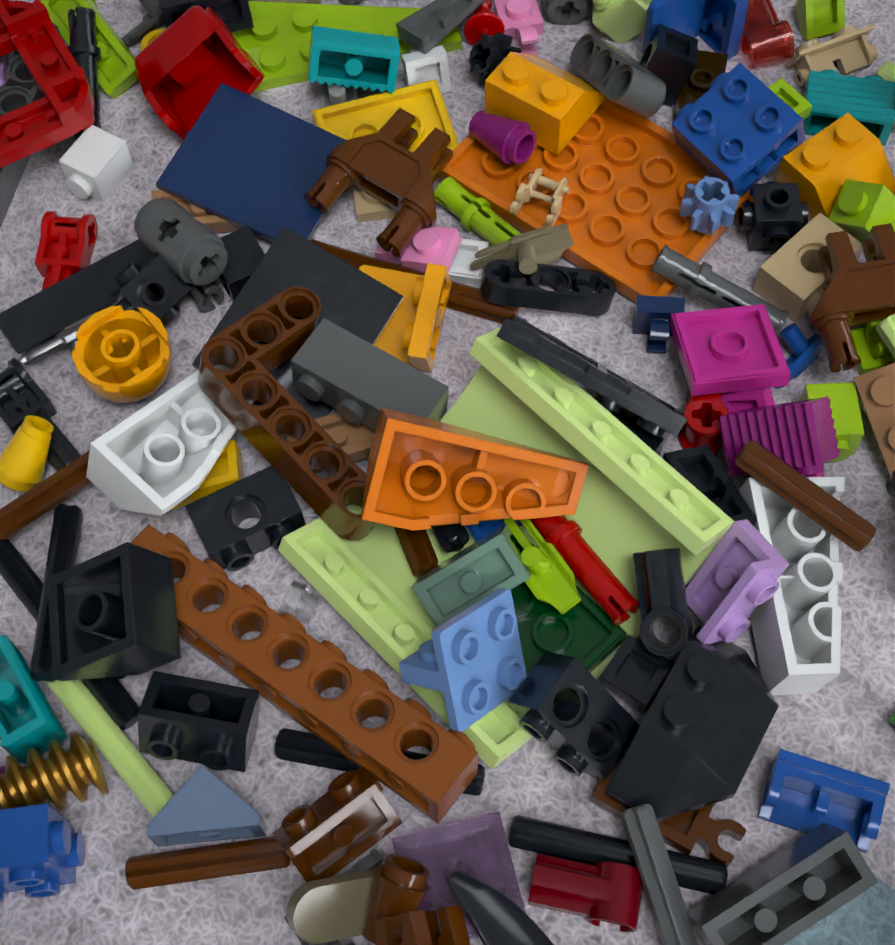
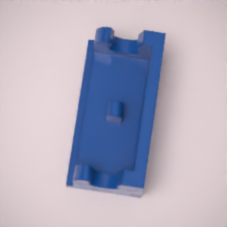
(809, 792)

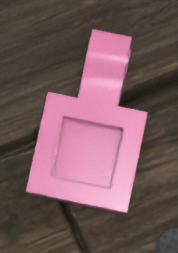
(521, 21)

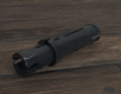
(85, 52)

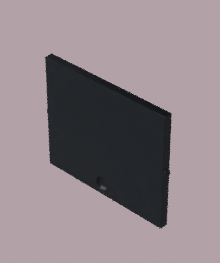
(345, 294)

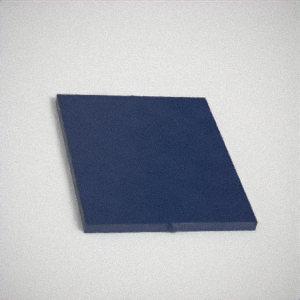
(250, 165)

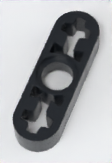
(504, 282)

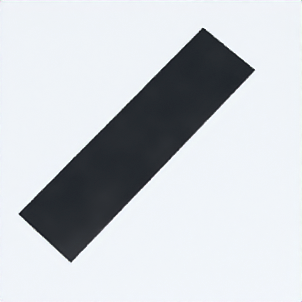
(68, 299)

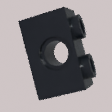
(258, 496)

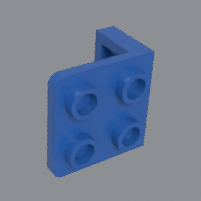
(714, 21)

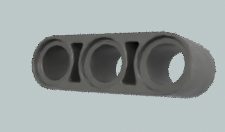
(618, 76)

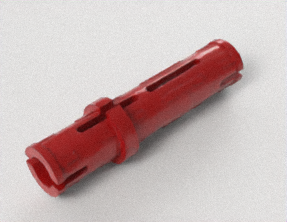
(588, 567)

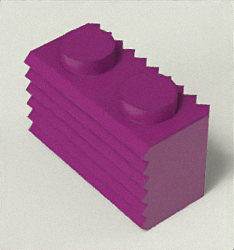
(793, 431)

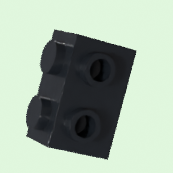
(198, 721)

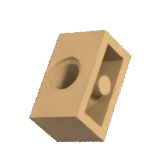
(786, 275)

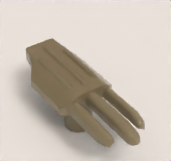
(529, 249)

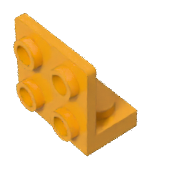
(418, 321)

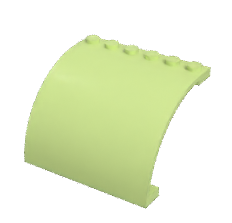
(625, 507)

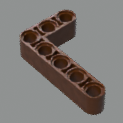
(281, 413)

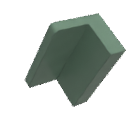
(471, 576)

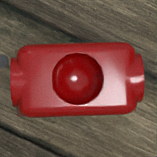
(189, 64)

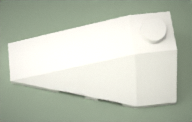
(161, 450)

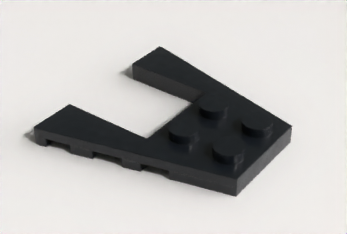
(608, 387)

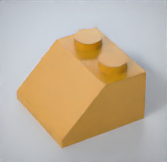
(542, 96)
(831, 157)

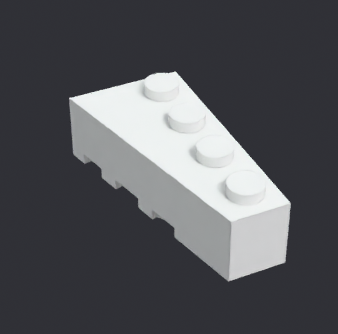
(801, 623)

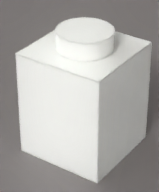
(96, 164)

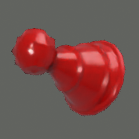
(482, 22)

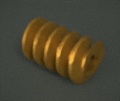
(52, 776)

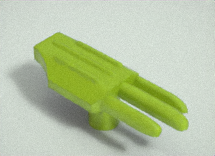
(550, 576)

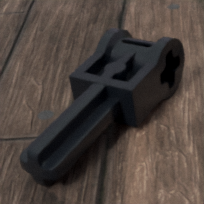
(23, 397)

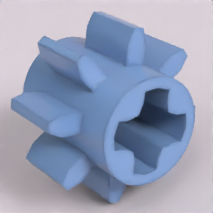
(709, 205)

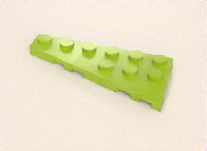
(284, 30)

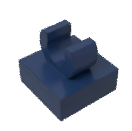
(653, 319)

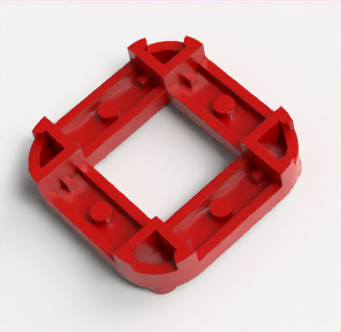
(66, 93)

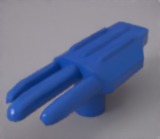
(803, 350)

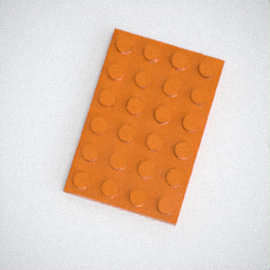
(621, 197)

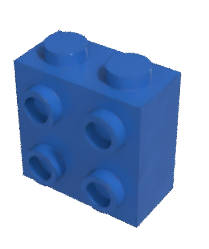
(738, 129)
(37, 851)

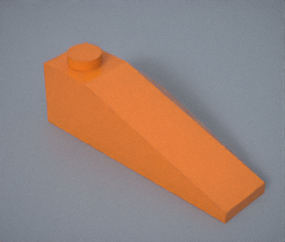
(446, 474)

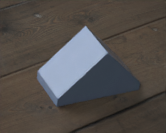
(204, 813)

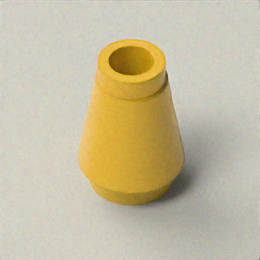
(26, 454)

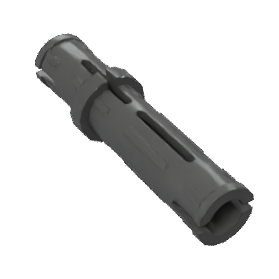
(702, 282)

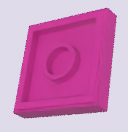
(729, 350)

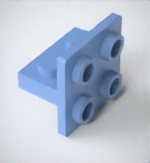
(471, 660)

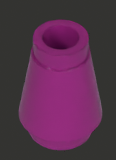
(503, 136)

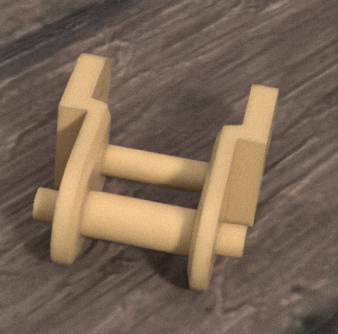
(526, 192)

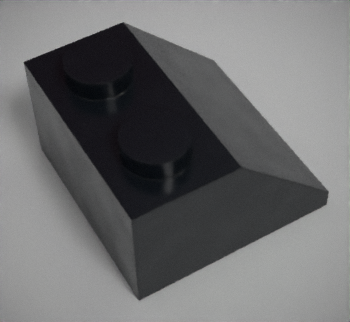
(113, 615)

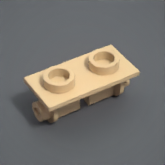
(846, 47)

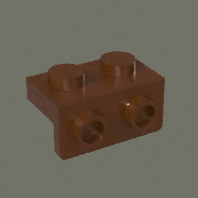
(337, 825)

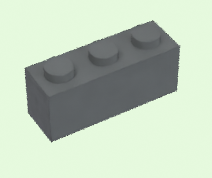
(363, 378)
(785, 892)

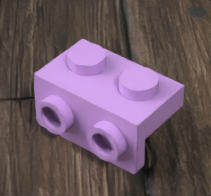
(734, 582)

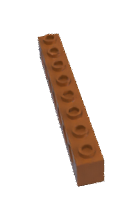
(426, 783)

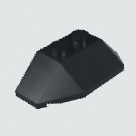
(697, 732)

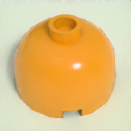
(123, 354)

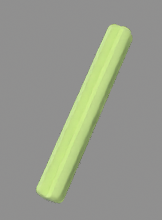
(113, 744)

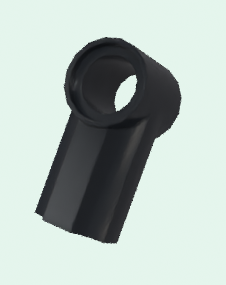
(661, 594)

